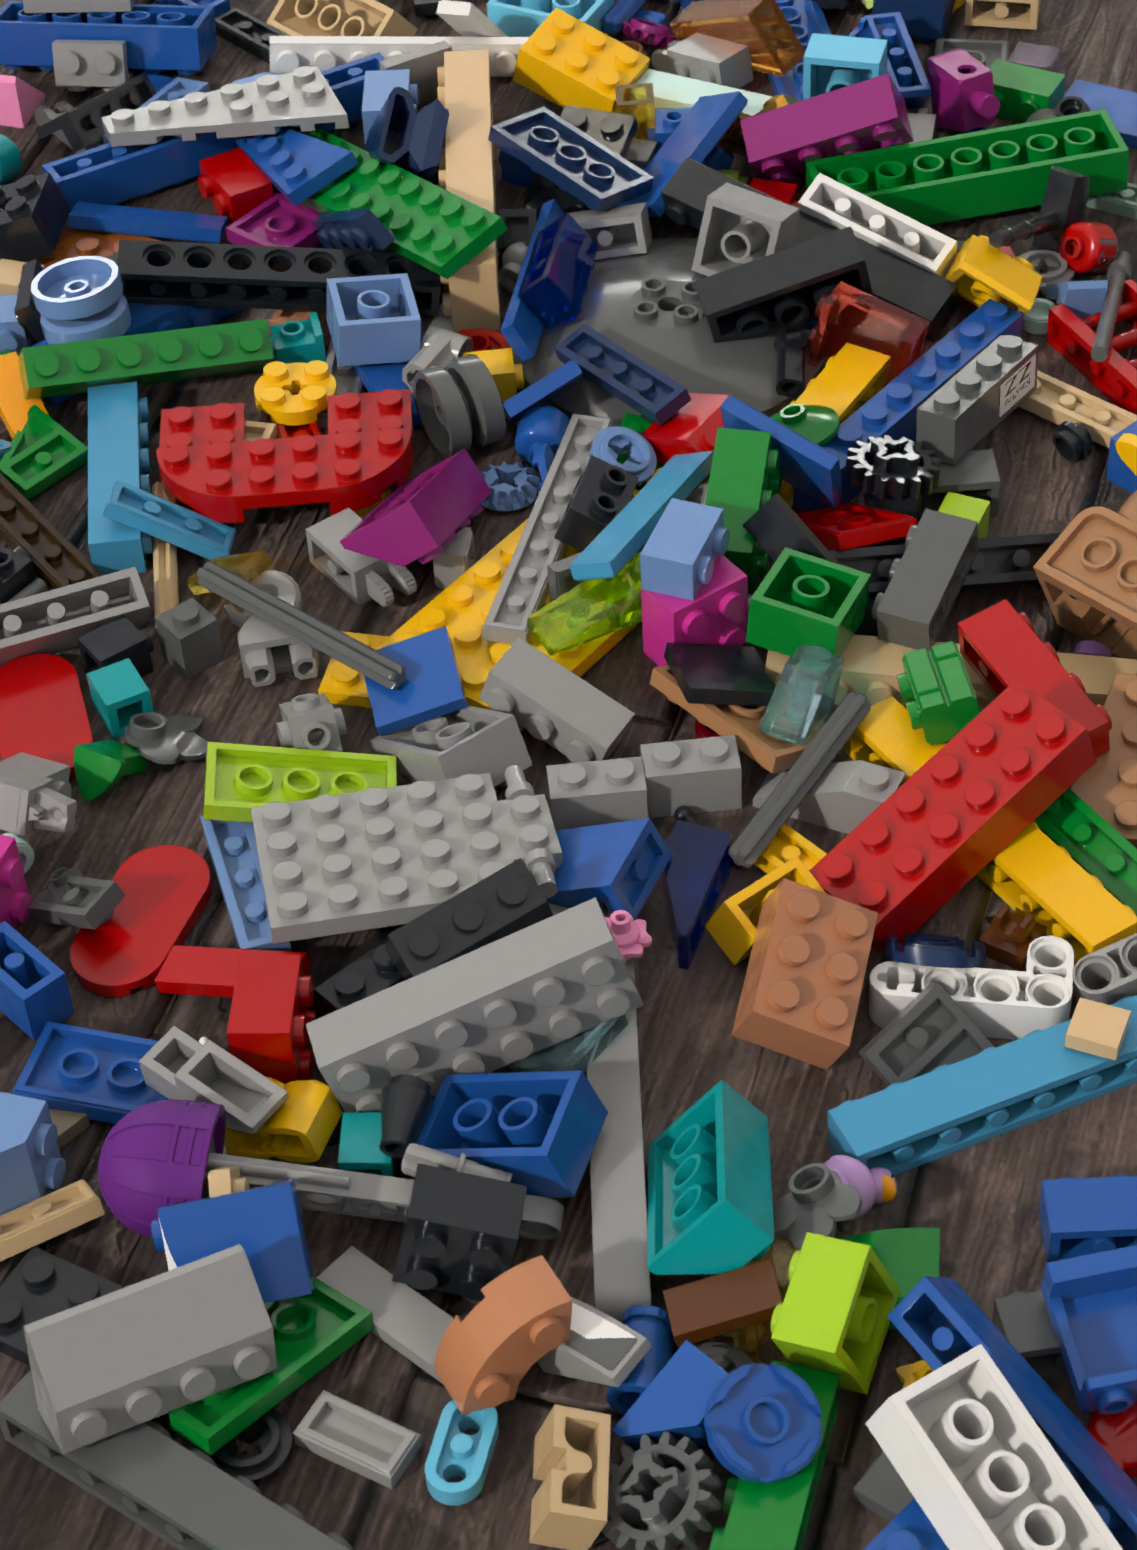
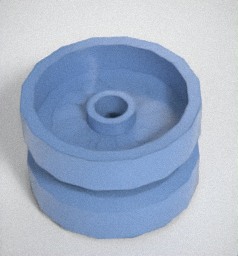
(81, 300)

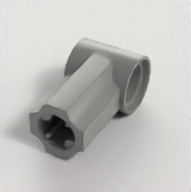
(437, 349)

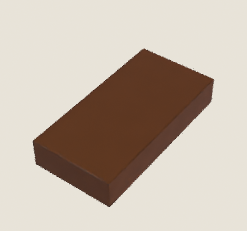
(723, 1302)

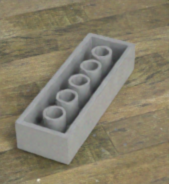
(478, 1009)

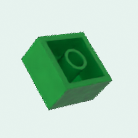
(807, 604)

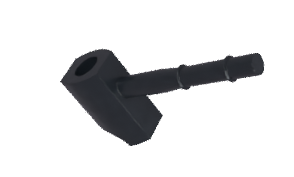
(1061, 206)

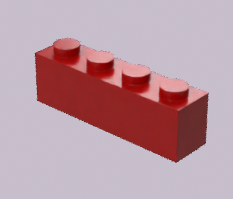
(1005, 648)

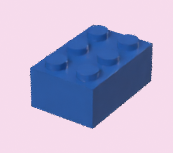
(520, 1124)

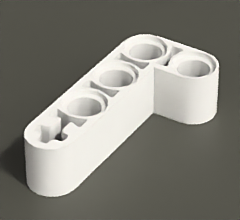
(996, 1000)

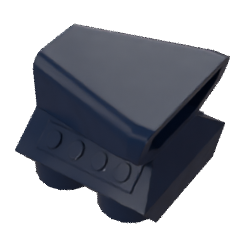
(408, 137)

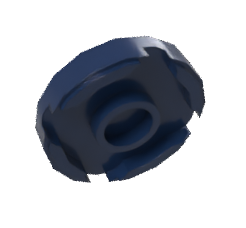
(934, 951)

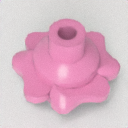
(629, 934)

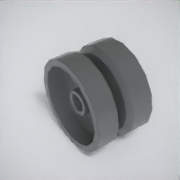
(459, 406)

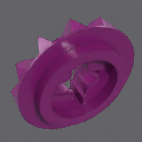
(648, 32)

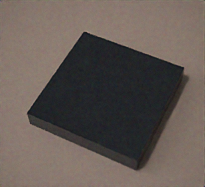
(720, 674)

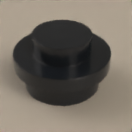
(1072, 441)

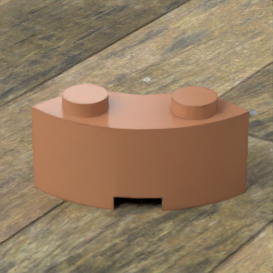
(503, 1336)

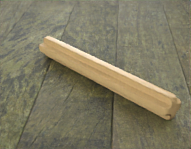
(164, 568)

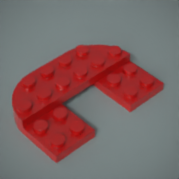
(221, 474)

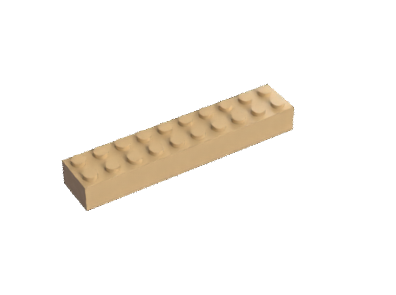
(469, 172)

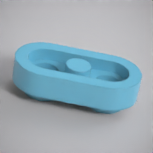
(461, 1454)

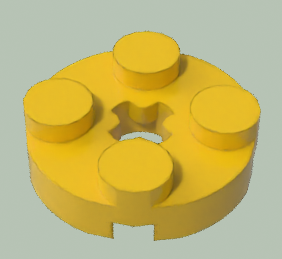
(281, 380)

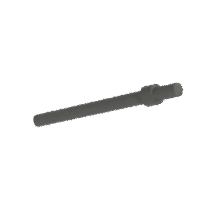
(1118, 272)

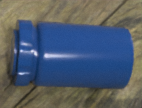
(655, 1326)

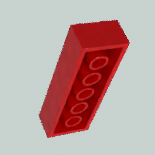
(957, 812)

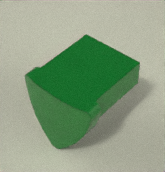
(102, 764)

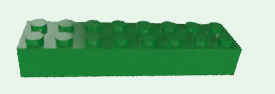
(985, 168)

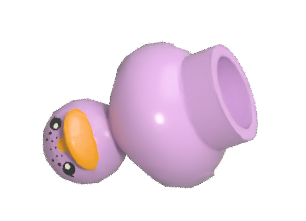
(874, 1185)

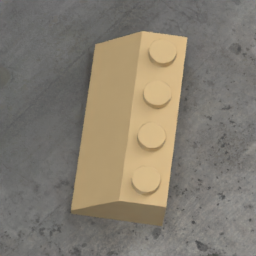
(338, 18)

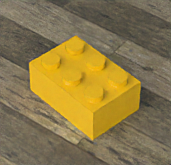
(576, 64)

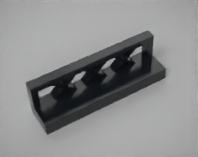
(84, 123)

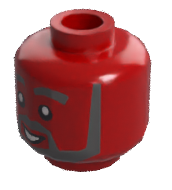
(1091, 247)

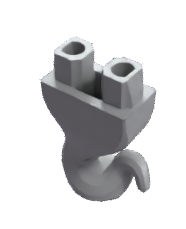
(267, 648)

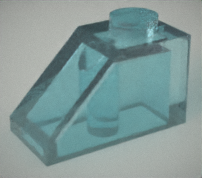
(803, 694)

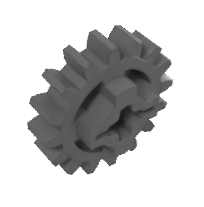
(660, 1496)

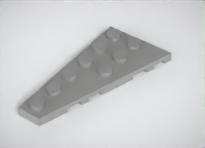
(233, 111)

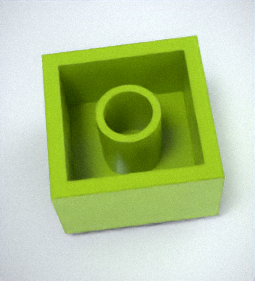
(835, 1309)

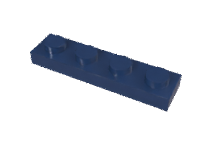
(352, 230)
(623, 374)

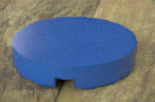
(763, 1423)

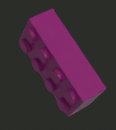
(826, 126)

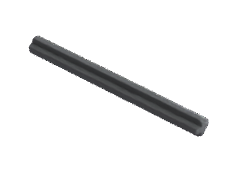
(302, 626)

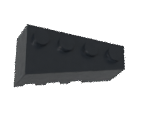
(781, 286)

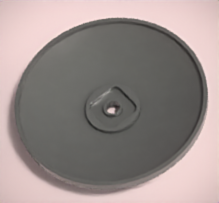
(630, 307)

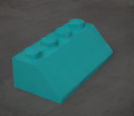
(710, 1188)

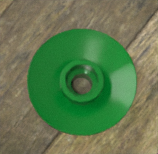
(811, 421)

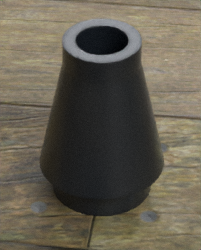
(403, 1112)

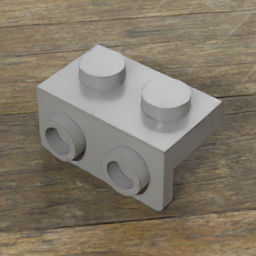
(90, 64)

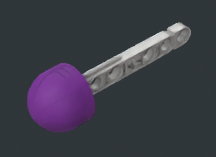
(171, 1145)

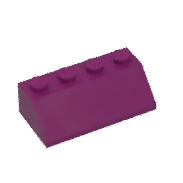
(422, 513)

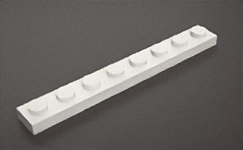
(332, 51)

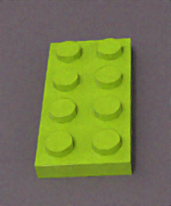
(259, 775)

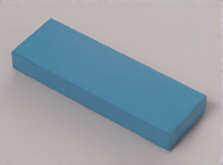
(168, 521)

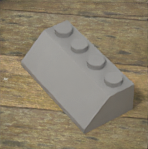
(149, 1348)

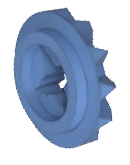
(615, 440)
(505, 496)

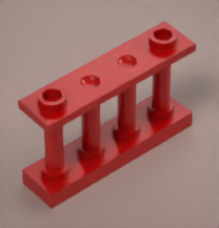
(1074, 341)

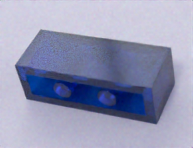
(558, 272)

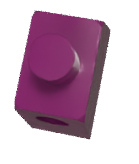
(961, 91)

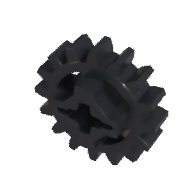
(892, 468)

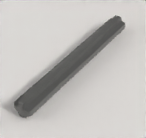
(799, 780)

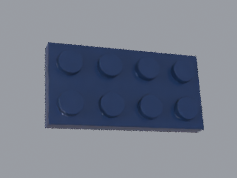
(571, 159)

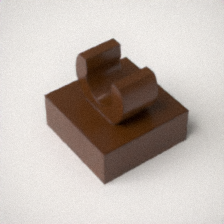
(1010, 937)

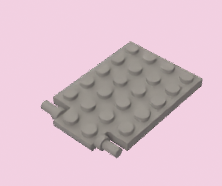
(396, 851)

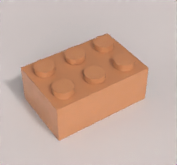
(805, 974)

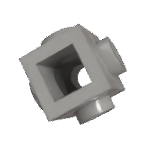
(305, 714)

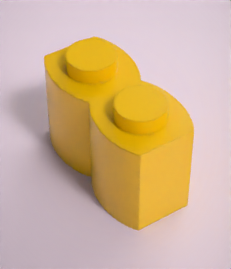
(296, 1130)

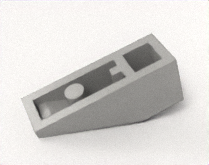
(841, 795)

